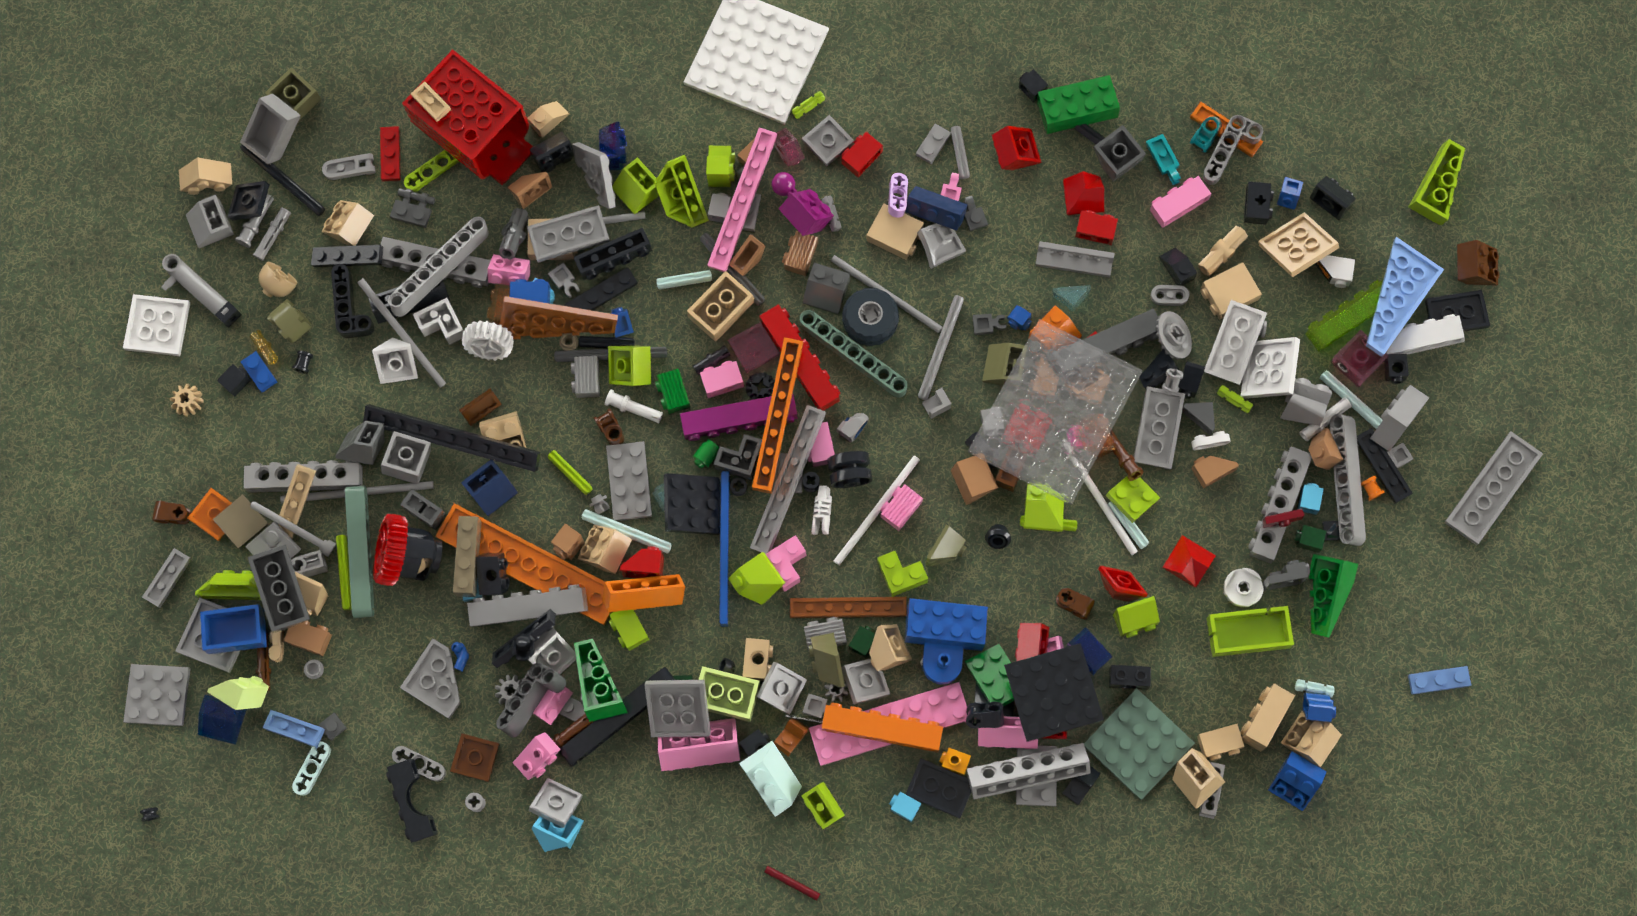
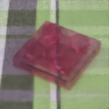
(753, 347)

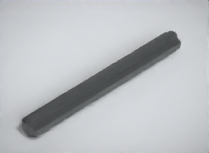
(709, 243)

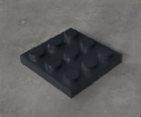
(692, 504)

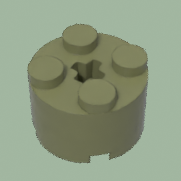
(290, 321)

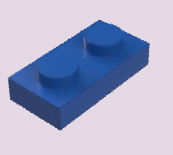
(258, 371)

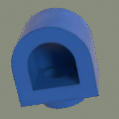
(1019, 318)

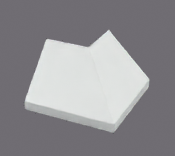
(394, 361)

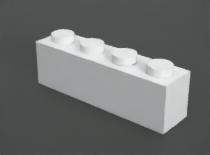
(1428, 335)

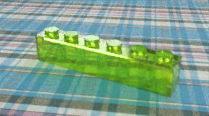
(1346, 318)

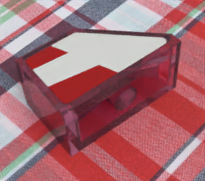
(788, 148)

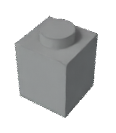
(719, 207)

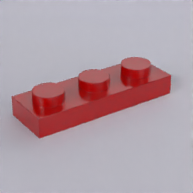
(390, 153)

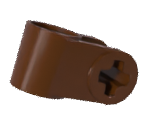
(608, 425)
(168, 513)
(1077, 604)

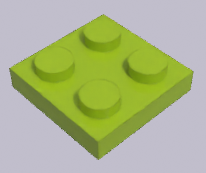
(1132, 497)

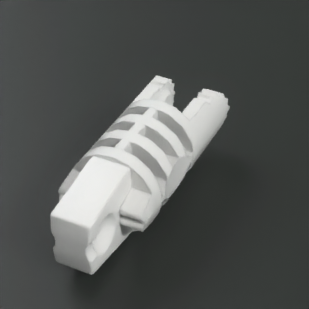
(822, 510)

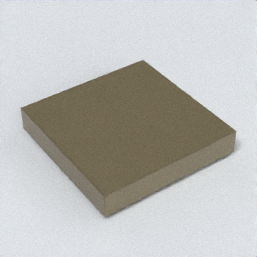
(240, 521)

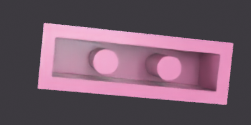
(1180, 201)
(1006, 736)

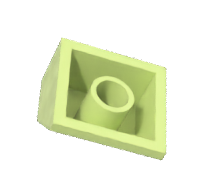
(241, 692)

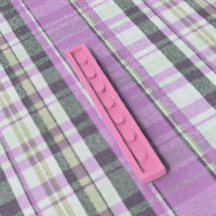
(742, 200)

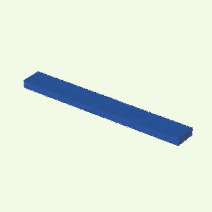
(724, 548)

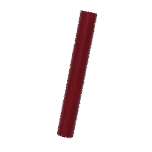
(792, 883)

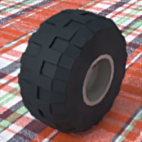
(870, 316)

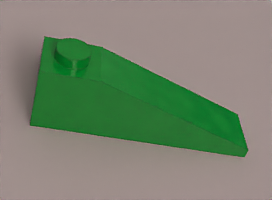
(1331, 587)

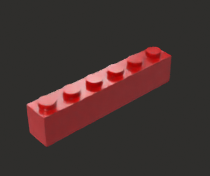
(809, 373)

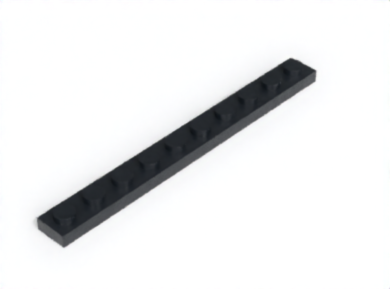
(454, 438)

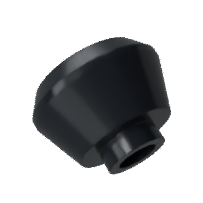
(998, 536)

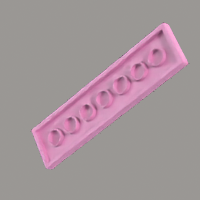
(939, 705)

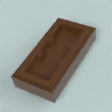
(480, 407)

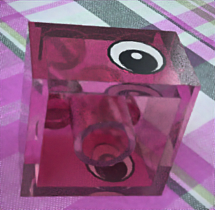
(1357, 360)

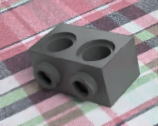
(423, 509)

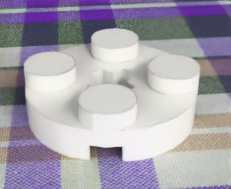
(1245, 598)

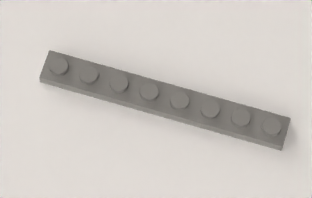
(788, 479)

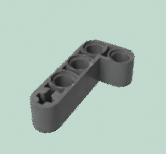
(527, 697)

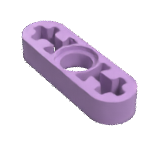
(902, 190)

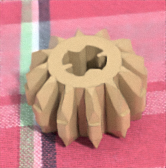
(186, 407)

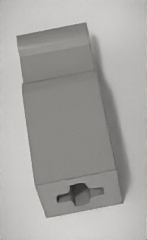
(313, 564)

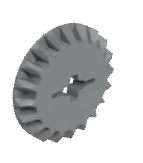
(1171, 326)

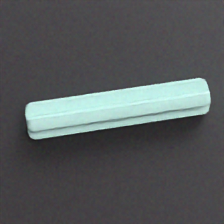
(684, 279)
(1130, 527)

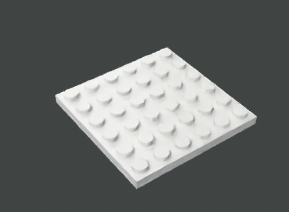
(756, 57)

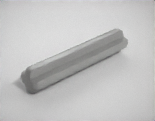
(960, 152)

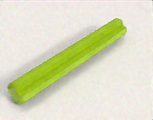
(343, 563)

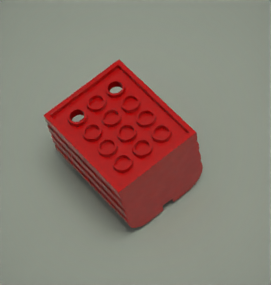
(478, 122)

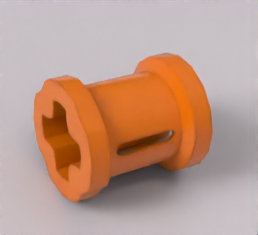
(1372, 488)

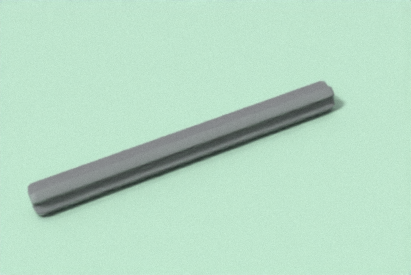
(940, 347)

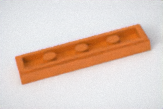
(1203, 111)

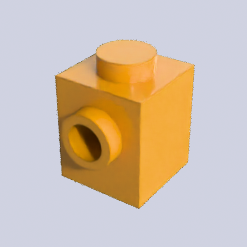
(955, 761)

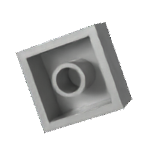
(406, 457)

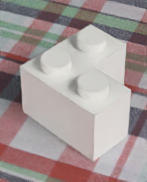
(440, 317)

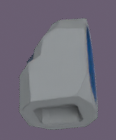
(852, 426)

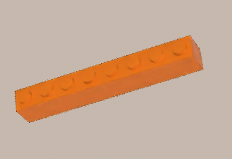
(777, 415)

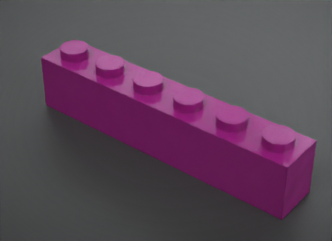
(729, 418)

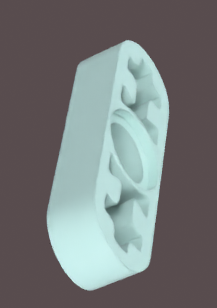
(299, 779)

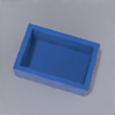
(233, 629)

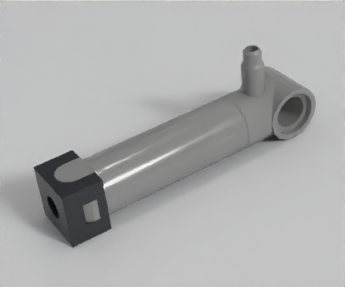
(199, 289)

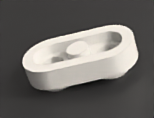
(1203, 442)

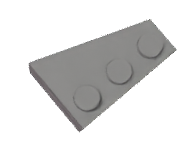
(1399, 417)

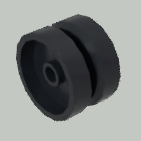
(849, 469)

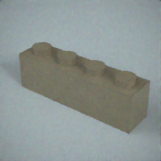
(466, 552)

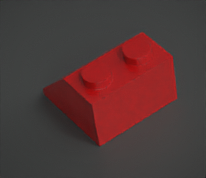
(1016, 148)
(644, 564)

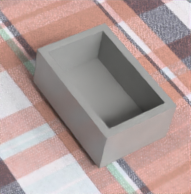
(270, 128)

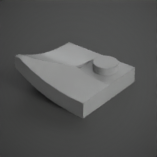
(940, 244)
(272, 538)

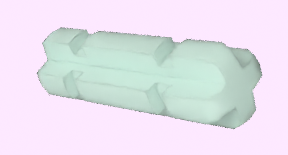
(1313, 687)

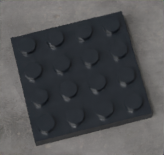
(1053, 692)

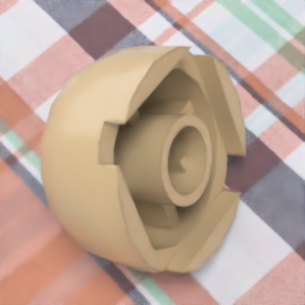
(275, 281)

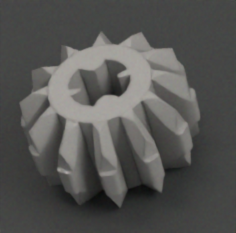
(505, 696)

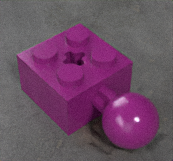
(801, 208)

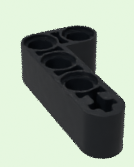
(347, 300)

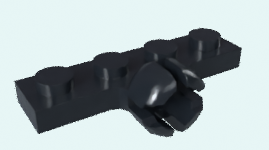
(523, 643)

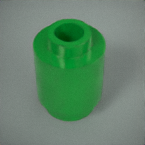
(705, 454)

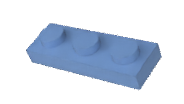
(1439, 680)
(293, 728)

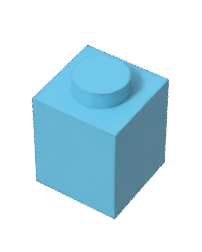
(1310, 498)
(904, 806)

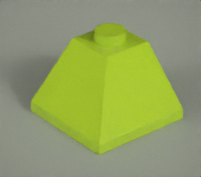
(1042, 510)
(757, 579)

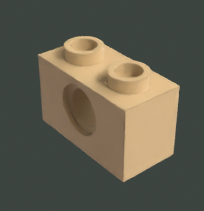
(755, 648)

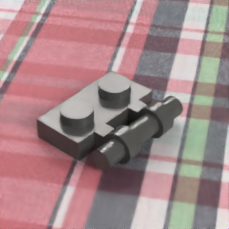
(411, 213)

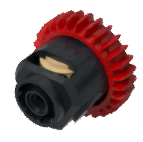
(404, 552)

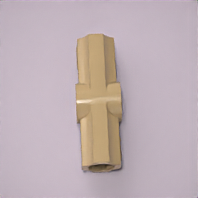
(1222, 251)

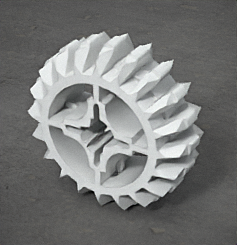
(487, 340)

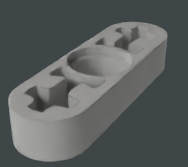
(434, 765)

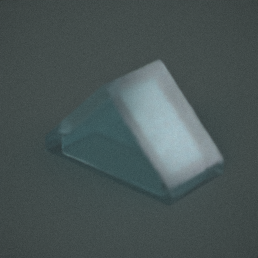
(1071, 296)

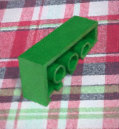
(597, 687)

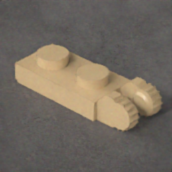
(277, 650)

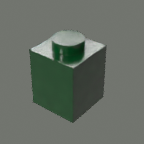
(1310, 538)
(862, 641)

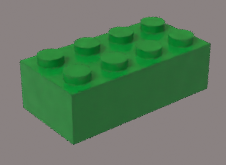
(1078, 104)

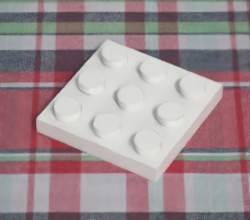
(156, 325)
(1271, 368)

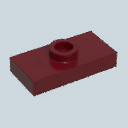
(1283, 519)

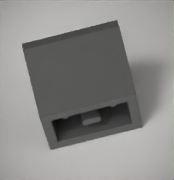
(362, 443)

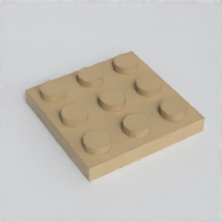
(1298, 244)

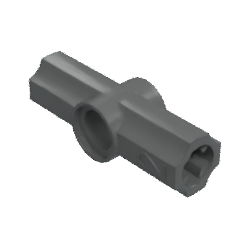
(513, 233)

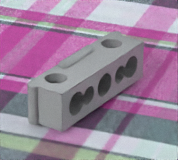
(1215, 796)

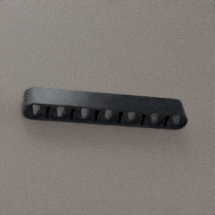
(605, 728)

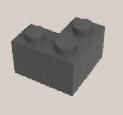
(742, 462)

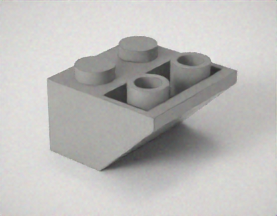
(209, 221)

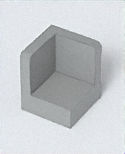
(937, 404)

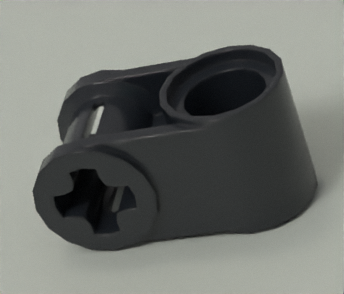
(986, 715)

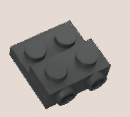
(1291, 575)

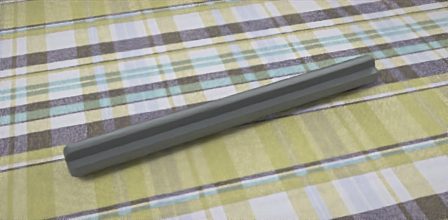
(602, 354)

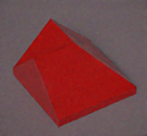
(1083, 193)
(1189, 561)
(1121, 584)

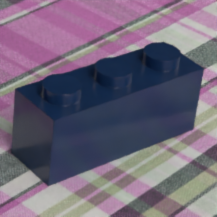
(936, 208)

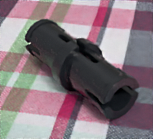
(711, 359)

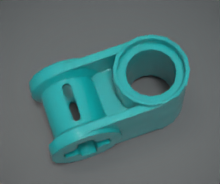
(1205, 134)

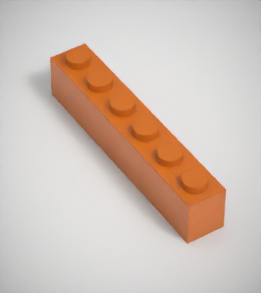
(882, 728)

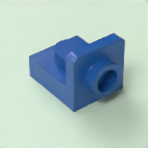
(1290, 193)
(623, 323)

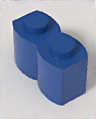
(1318, 707)

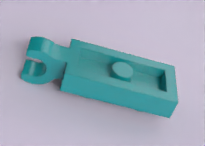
(1164, 157)

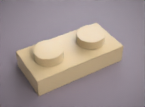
(431, 101)

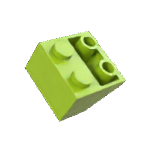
(635, 186)

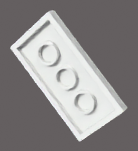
(1235, 342)

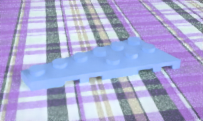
(1403, 288)

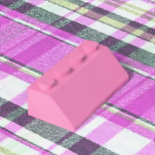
(699, 751)

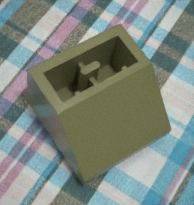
(1000, 362)

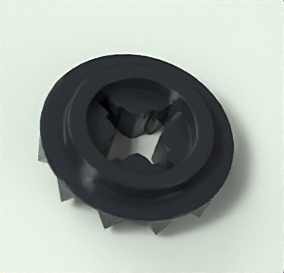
(752, 390)

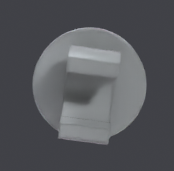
(599, 504)

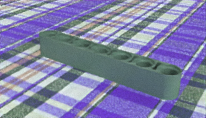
(849, 345)
(359, 551)

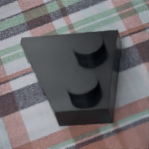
(1156, 371)

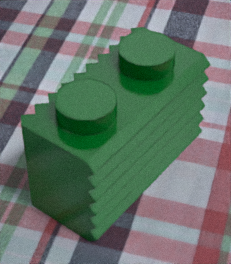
(673, 391)

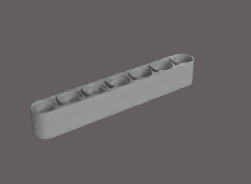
(434, 273)
(1348, 481)

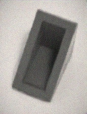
(1201, 414)

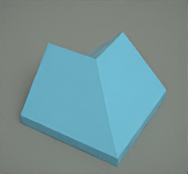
(554, 836)

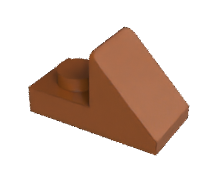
(791, 736)

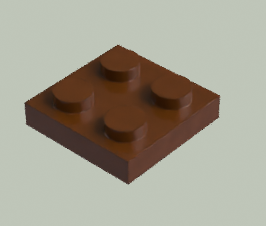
(475, 757)

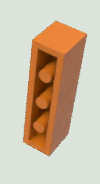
(643, 593)

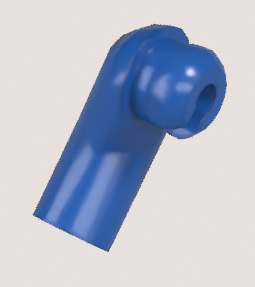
(462, 655)

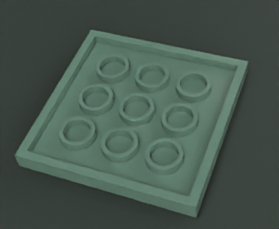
(1138, 744)

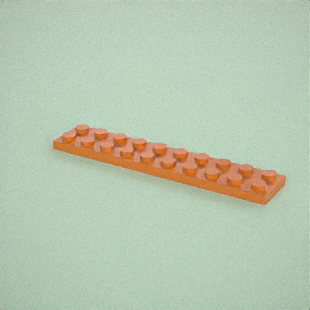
(530, 563)

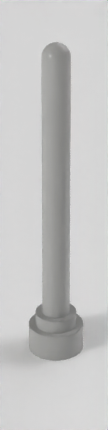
(325, 546)

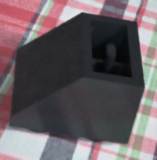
(552, 152)

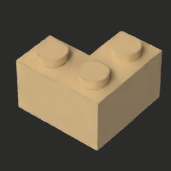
(204, 174)

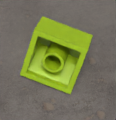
(629, 365)
(1137, 617)

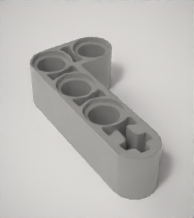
(1227, 150)

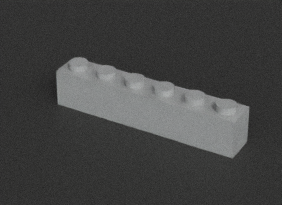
(527, 606)

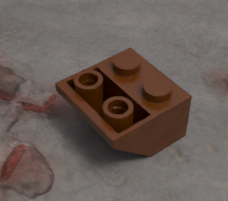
(1477, 263)

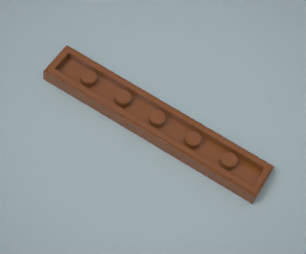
(848, 607)

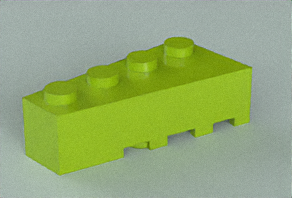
(1438, 185)

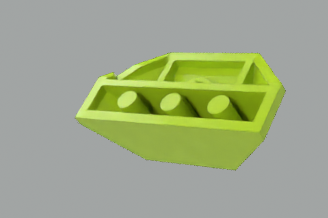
(680, 193)
(230, 586)

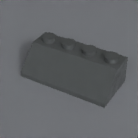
(278, 588)

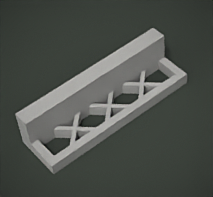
(1074, 259)

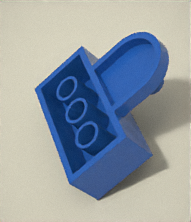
(945, 632)

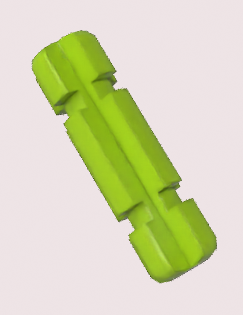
(808, 104)
(1235, 399)

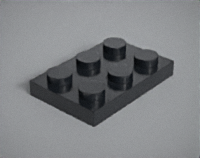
(1467, 305)
(939, 788)

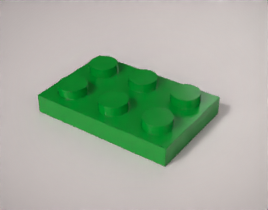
(991, 675)

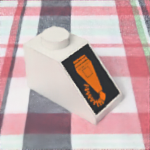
(1337, 270)

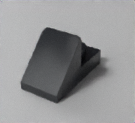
(1080, 786)

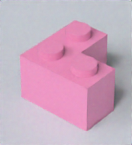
(782, 559)

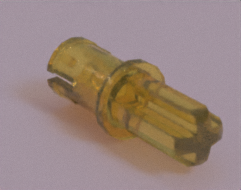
(264, 347)

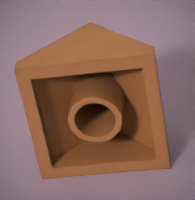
(973, 478)

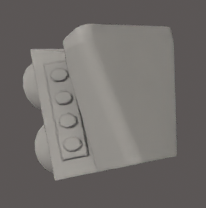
(1307, 403)

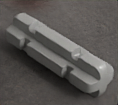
(835, 224)

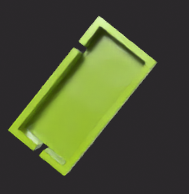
(1250, 631)

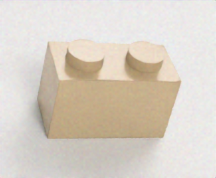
(1220, 742)

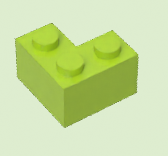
(720, 166)
(898, 578)

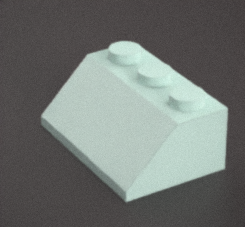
(772, 778)

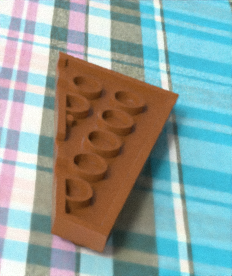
(551, 320)

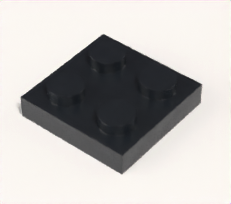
(248, 200)

